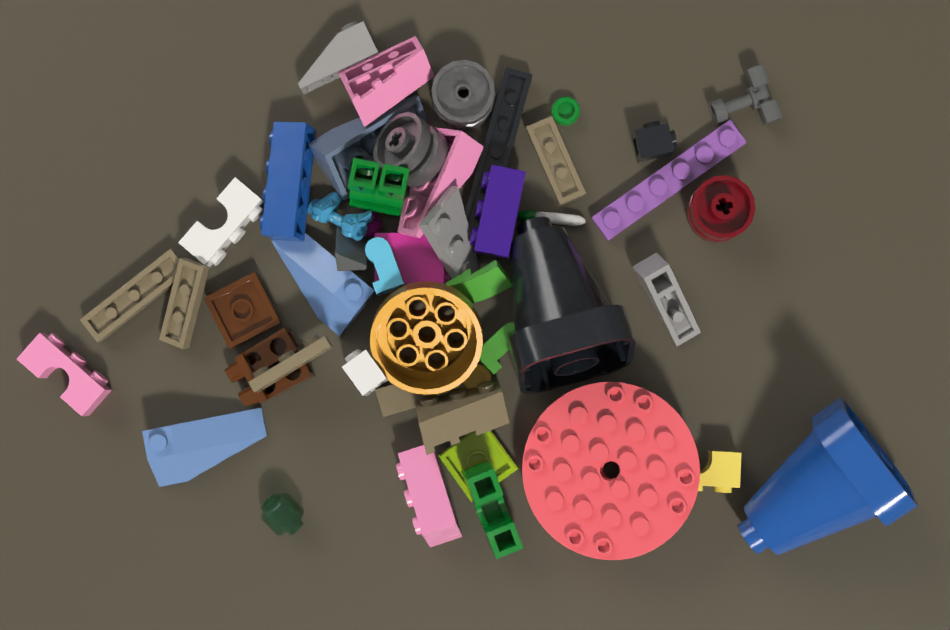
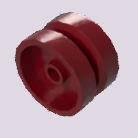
(737, 207)

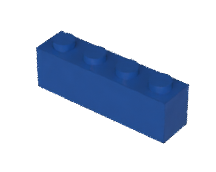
(288, 181)

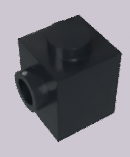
(653, 141)

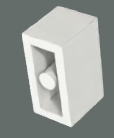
(364, 371)

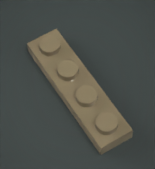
(132, 297)

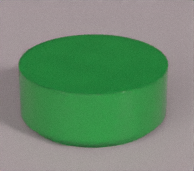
(565, 111)

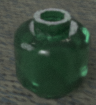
(282, 514)

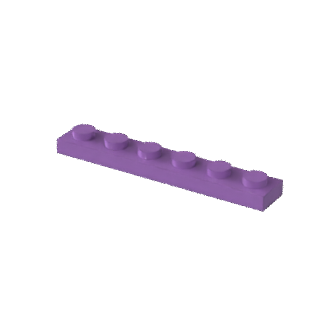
(668, 180)

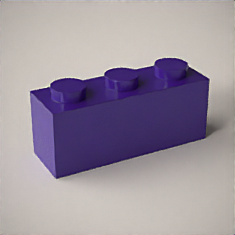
(498, 211)

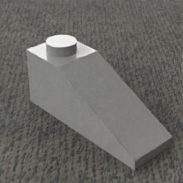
(345, 50)
(666, 298)

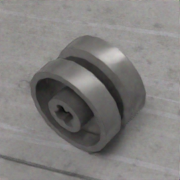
(468, 78)
(413, 145)

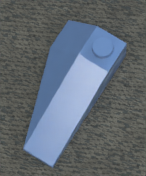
(192, 447)

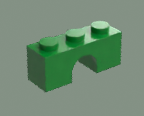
(491, 509)

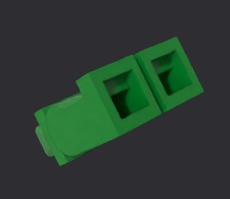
(377, 194)

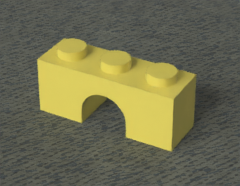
(721, 471)

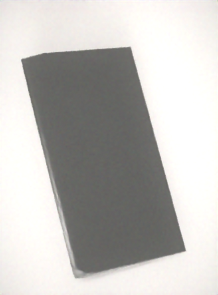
(349, 252)

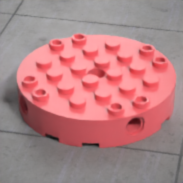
(601, 513)

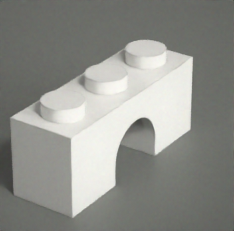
(210, 244)

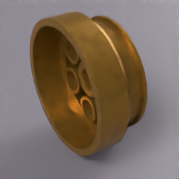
(419, 372)

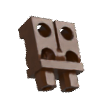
(265, 354)

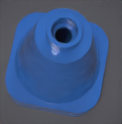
(826, 486)

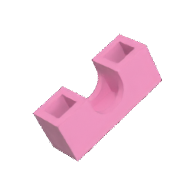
(85, 388)

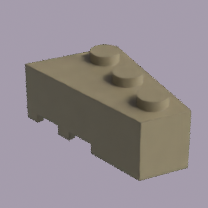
(459, 413)

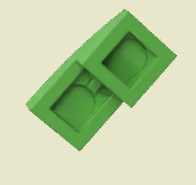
(483, 283)

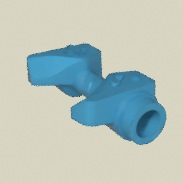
(352, 224)

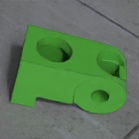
(496, 348)

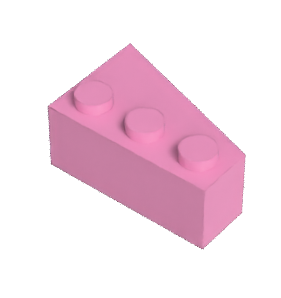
(386, 78)
(428, 496)

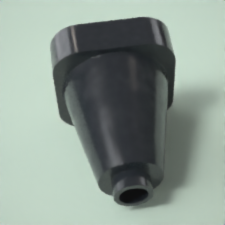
(560, 314)

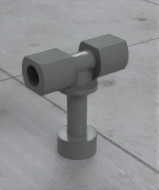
(756, 97)

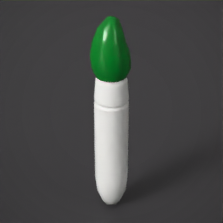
(555, 218)

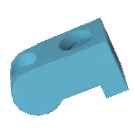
(382, 257)

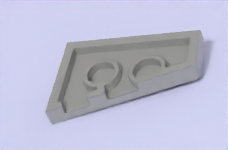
(450, 234)

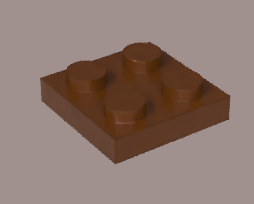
(242, 310)

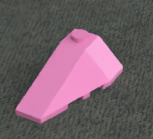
(458, 166)

